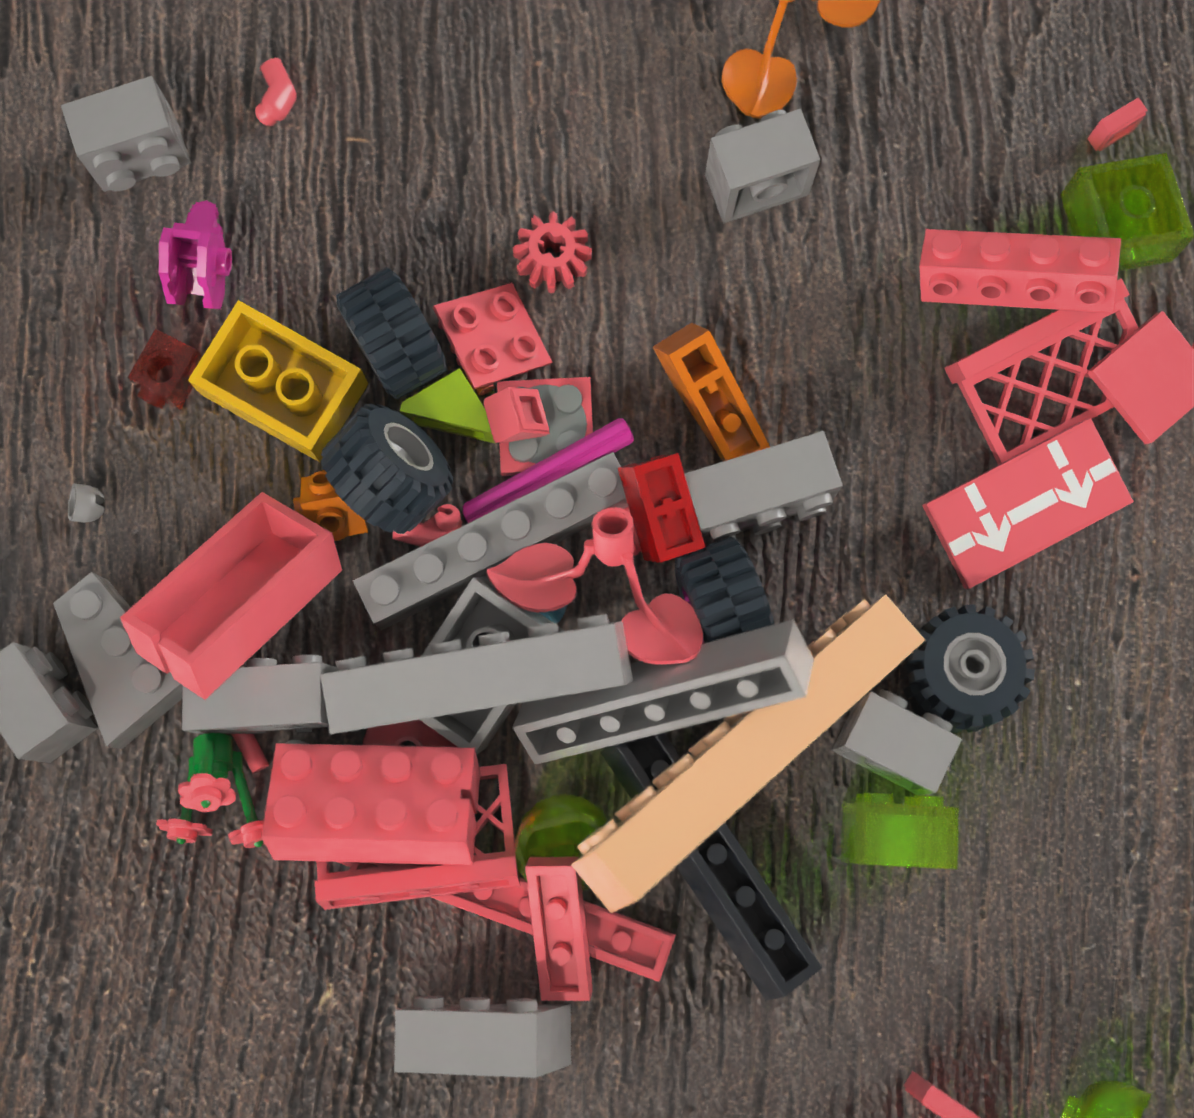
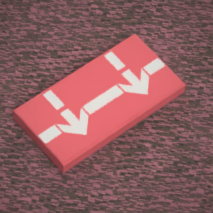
(1027, 503)

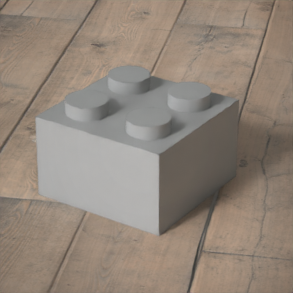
(126, 134)
(761, 164)
(37, 706)
(897, 742)

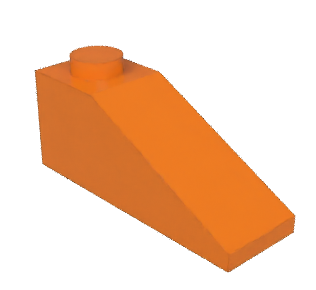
(710, 391)

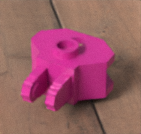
(195, 258)

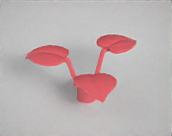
(543, 576)

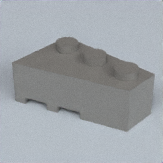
(262, 699)
(482, 1037)

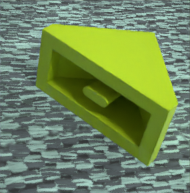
(449, 407)

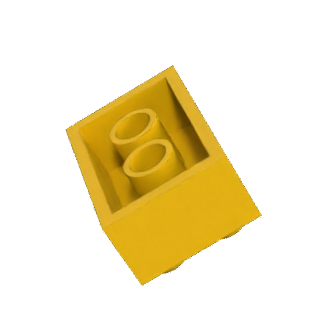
(278, 380)

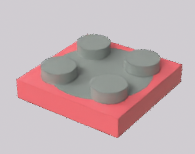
(568, 415)

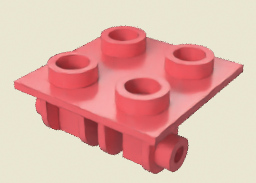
(492, 336)

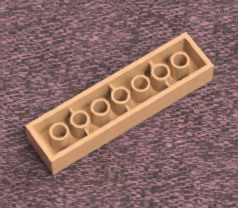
(741, 757)

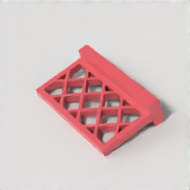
(1027, 343)
(427, 880)

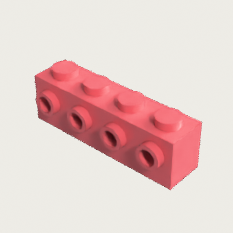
(1020, 270)

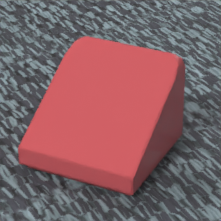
(516, 415)

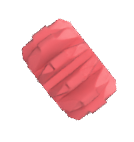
(543, 265)

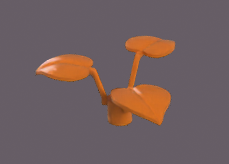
(767, 83)

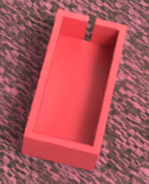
(232, 594)
(372, 804)

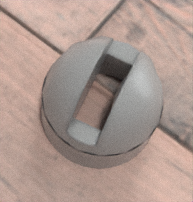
(84, 503)

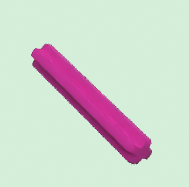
(582, 452)

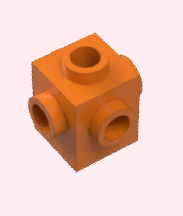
(324, 507)

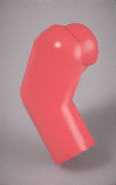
(278, 97)
(443, 522)

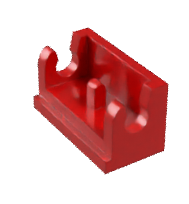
(661, 508)

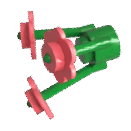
(209, 788)

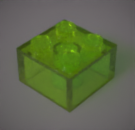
(1130, 202)
(900, 834)

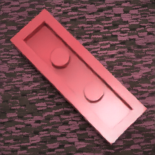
(559, 929)

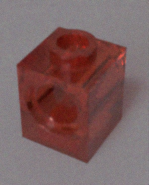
(161, 352)

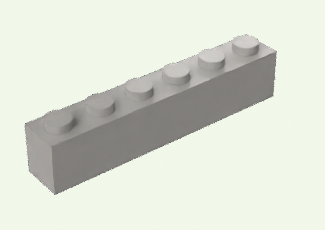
(466, 553)
(478, 676)
(722, 681)

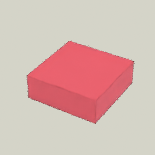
(1117, 125)

